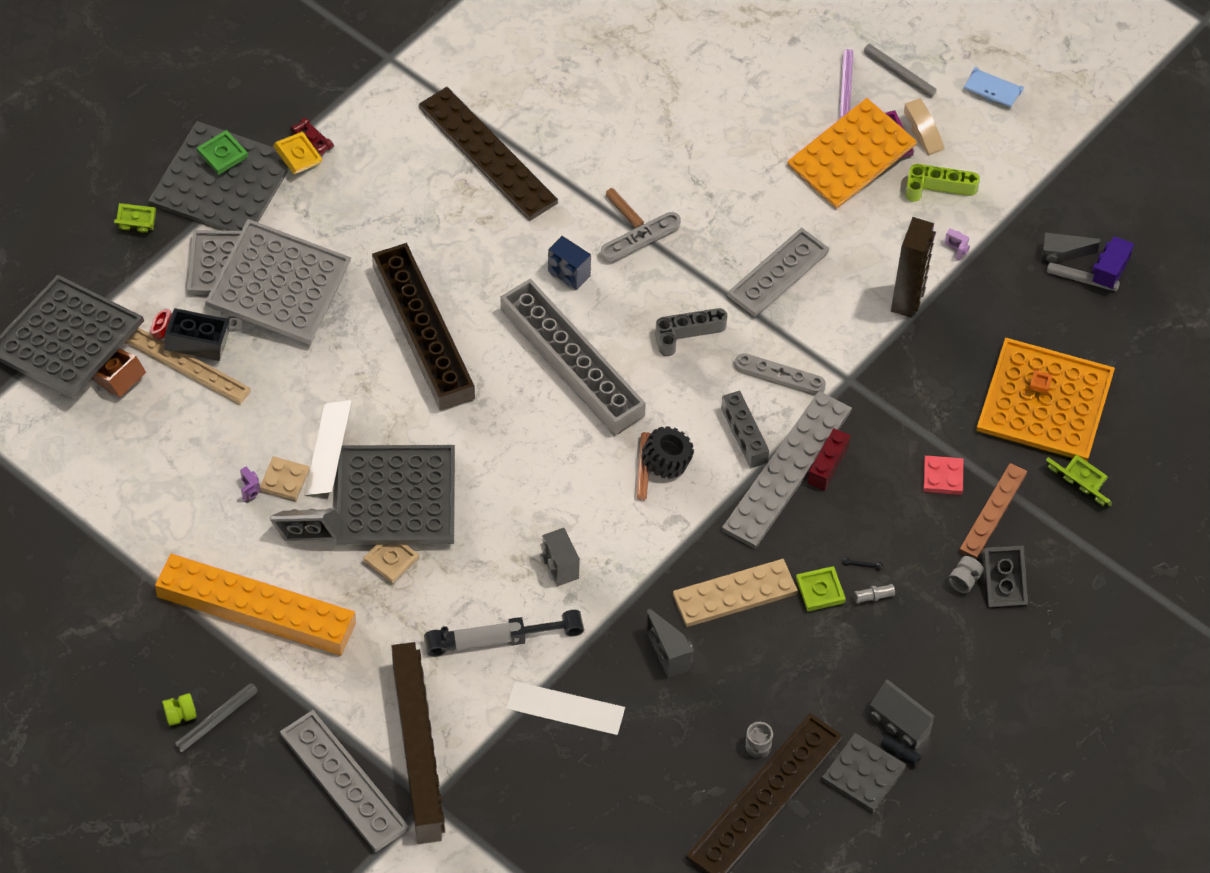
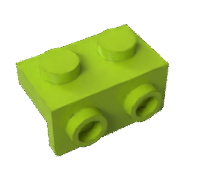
(135, 217)

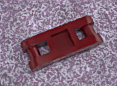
(313, 136)

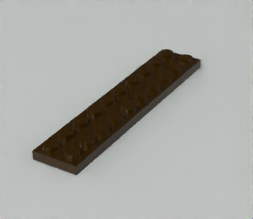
(488, 153)
(764, 796)

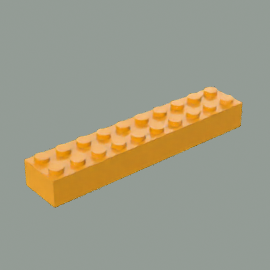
(255, 604)

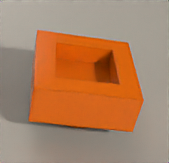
(1040, 381)

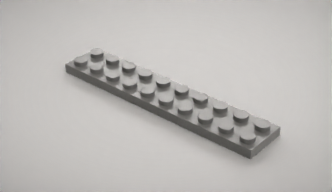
(785, 470)

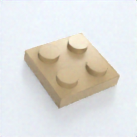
(284, 478)
(391, 560)

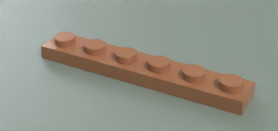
(993, 511)

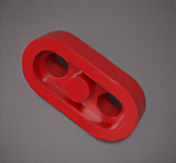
(160, 324)

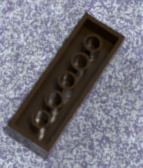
(913, 267)

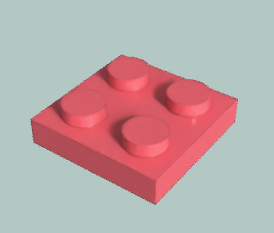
(943, 475)

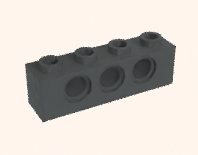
(745, 429)

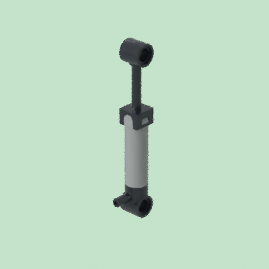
(440, 641)

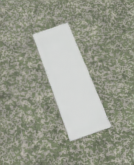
(328, 447)
(565, 708)

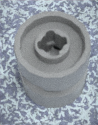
(965, 574)
(759, 739)

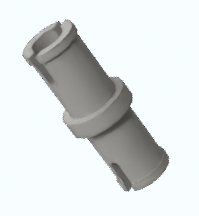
(874, 593)

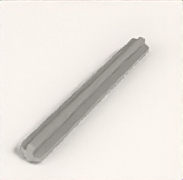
(900, 70)

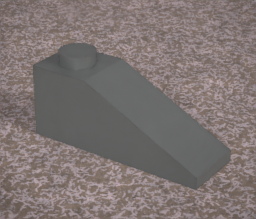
(1062, 248)

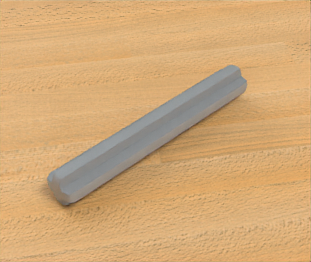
(1075, 274)

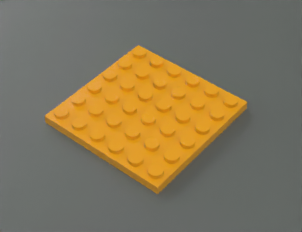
(1055, 421)

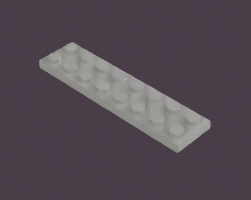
(344, 781)

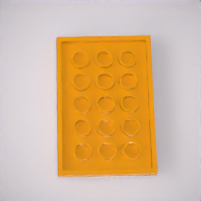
(851, 153)

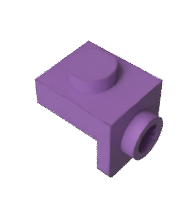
(252, 484)

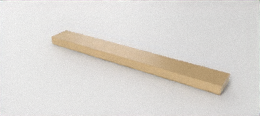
(189, 366)

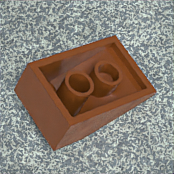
(119, 373)

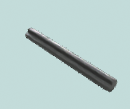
(216, 717)

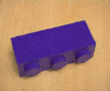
(1112, 262)

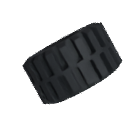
(662, 462)

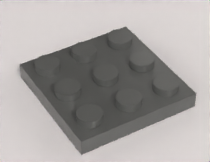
(863, 772)

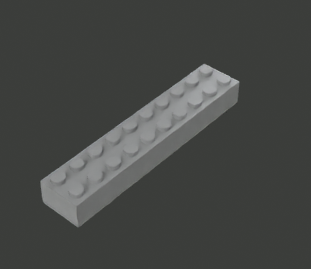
(572, 356)

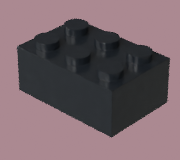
(196, 334)

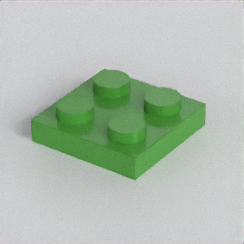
(222, 152)

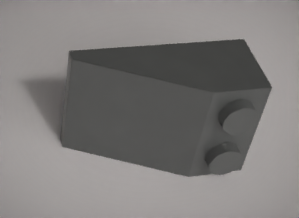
(1005, 576)
(669, 645)

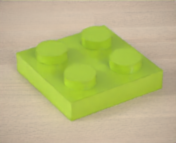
(820, 588)

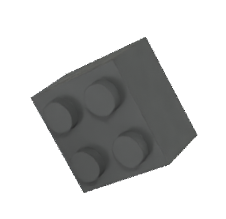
(560, 557)

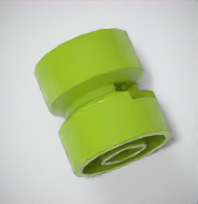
(179, 709)

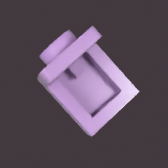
(957, 241)

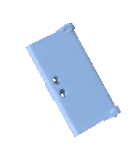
(1003, 91)

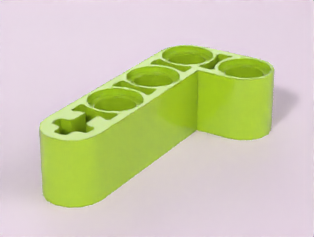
(940, 179)

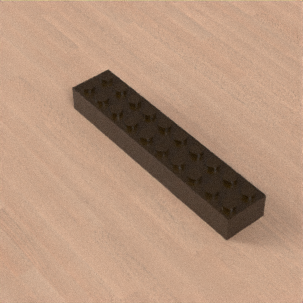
(423, 326)
(418, 743)

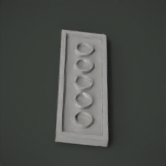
(778, 272)

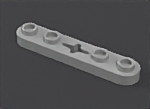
(651, 231)
(791, 376)

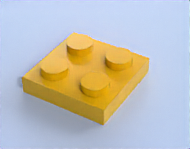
(298, 153)

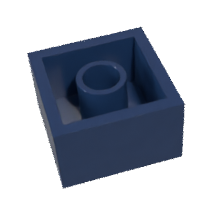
(569, 262)

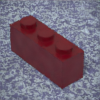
(829, 459)

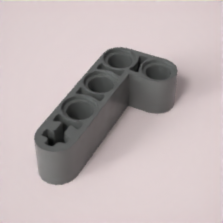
(688, 325)

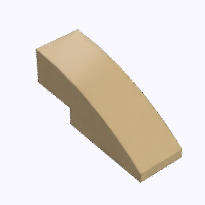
(923, 126)

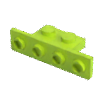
(1083, 474)

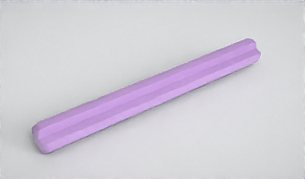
(846, 82)

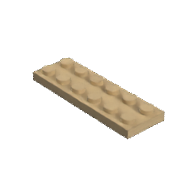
(734, 592)

